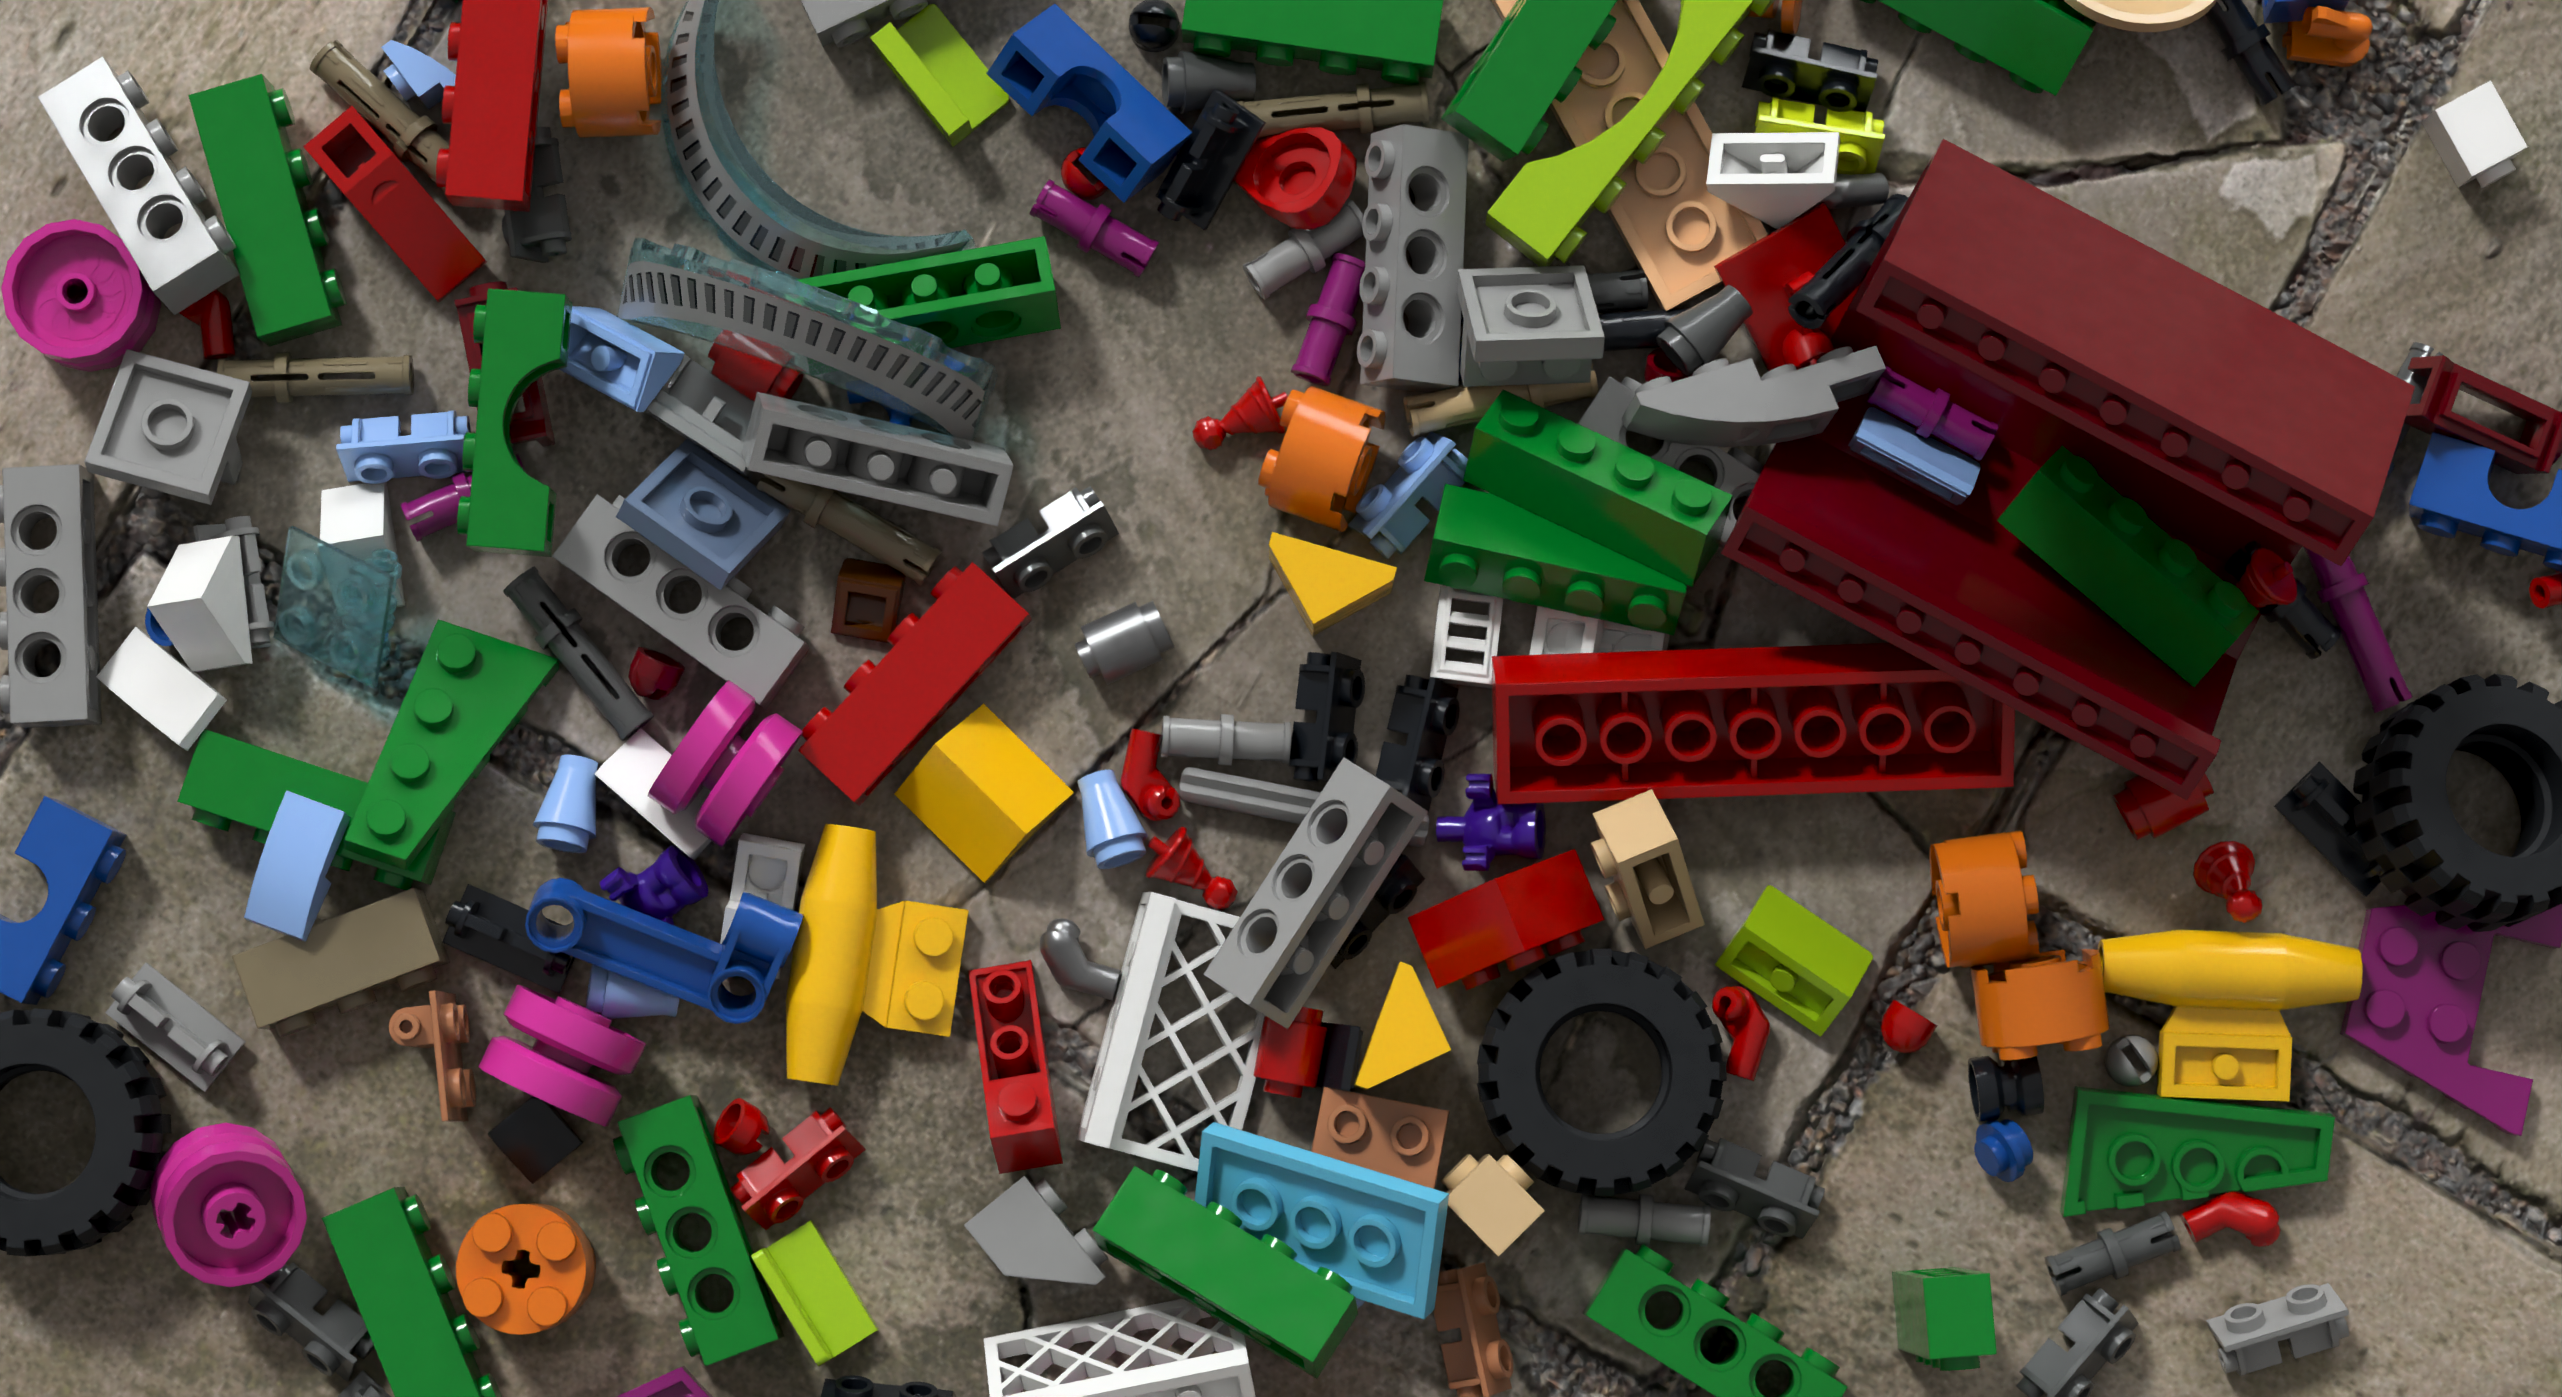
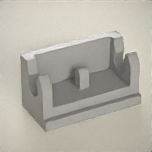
(705, 413)

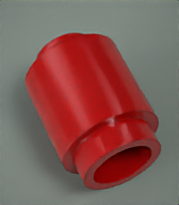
(752, 374)
(2155, 810)
(1291, 1055)

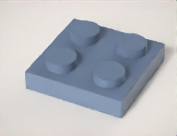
(703, 514)

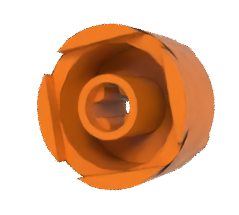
(610, 72)
(1322, 457)
(1984, 900)
(2041, 1004)
(496, 1292)

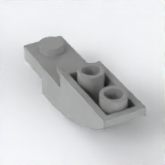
(1737, 408)

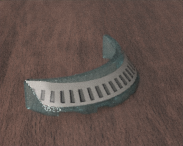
(735, 193)
(807, 333)

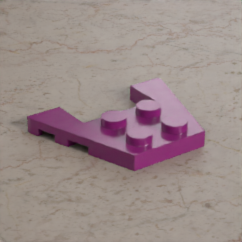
(2425, 1000)

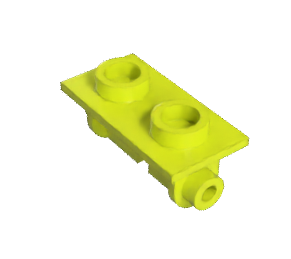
(1859, 134)

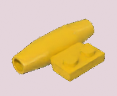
(856, 959)
(2227, 1003)

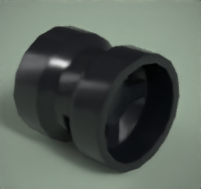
(2011, 1085)

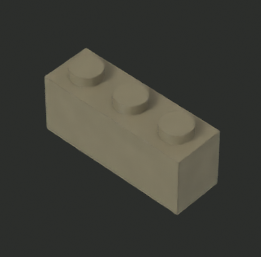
(342, 962)

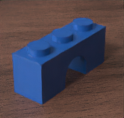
(1061, 65)
(2456, 497)
(75, 858)

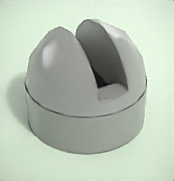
(2122, 1070)

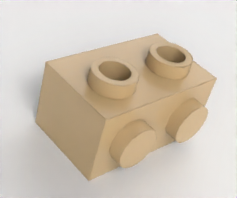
(1646, 868)
(1491, 1199)

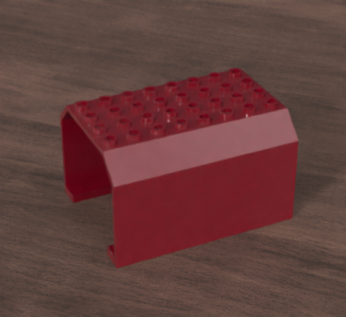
(2125, 358)

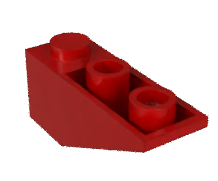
(395, 203)
(1014, 1067)

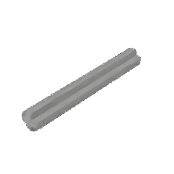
(1258, 798)

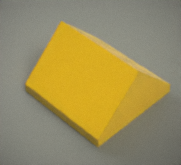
(1327, 582)
(983, 792)
(1404, 1032)

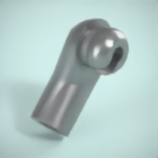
(1857, 191)
(1069, 965)

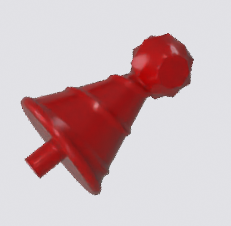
(1250, 414)
(2268, 580)
(1181, 864)
(2227, 872)

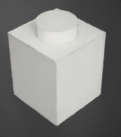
(2475, 136)

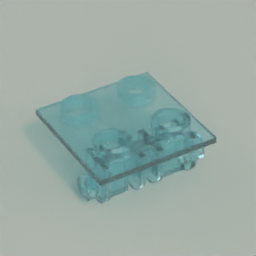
(337, 605)

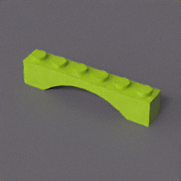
(1556, 194)

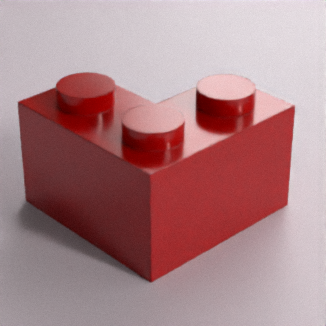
(1507, 922)

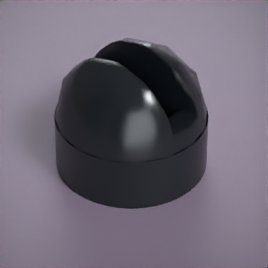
(1153, 37)

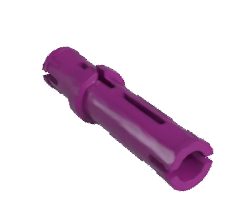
(2360, 630)

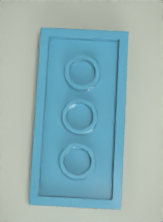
(1332, 1213)

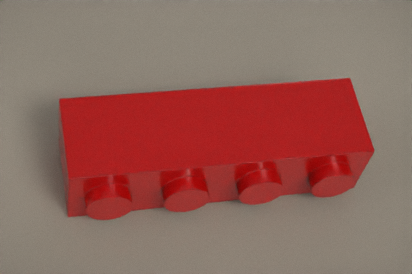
(493, 104)
(914, 683)

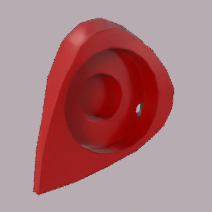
(1299, 176)

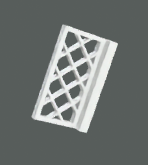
(1129, 1030)
(1174, 1375)

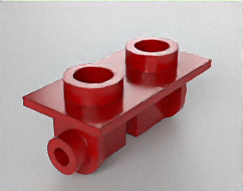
(776, 1189)

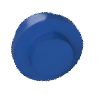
(2003, 1149)

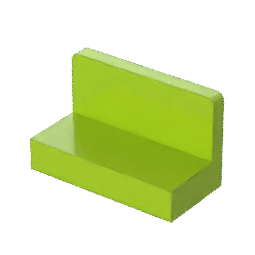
(940, 73)
(1795, 960)
(815, 1293)

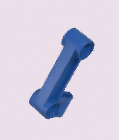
(669, 955)

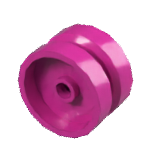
(50, 273)
(731, 768)
(564, 1051)
(228, 1205)

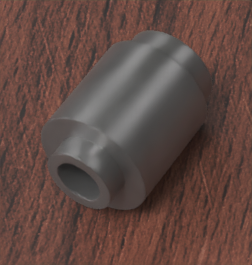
(1123, 642)

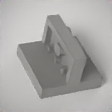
(1528, 326)
(170, 428)

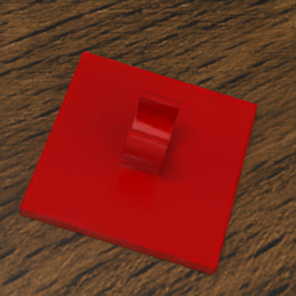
(1775, 270)

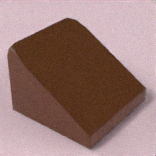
(867, 600)

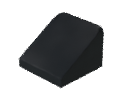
(1340, 1056)
(535, 1138)

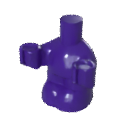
(1492, 827)
(661, 888)

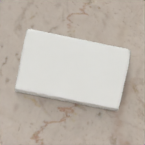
(631, 775)

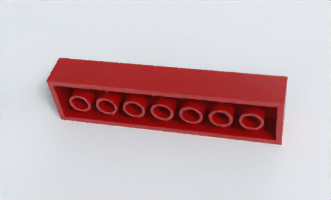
(1740, 724)

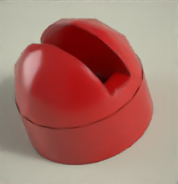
(1076, 182)
(1805, 348)
(1905, 1029)
(740, 1127)

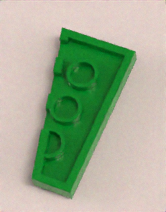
(442, 737)
(2159, 1148)

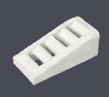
(1460, 672)

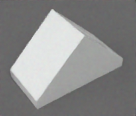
(1773, 173)
(359, 522)
(205, 605)

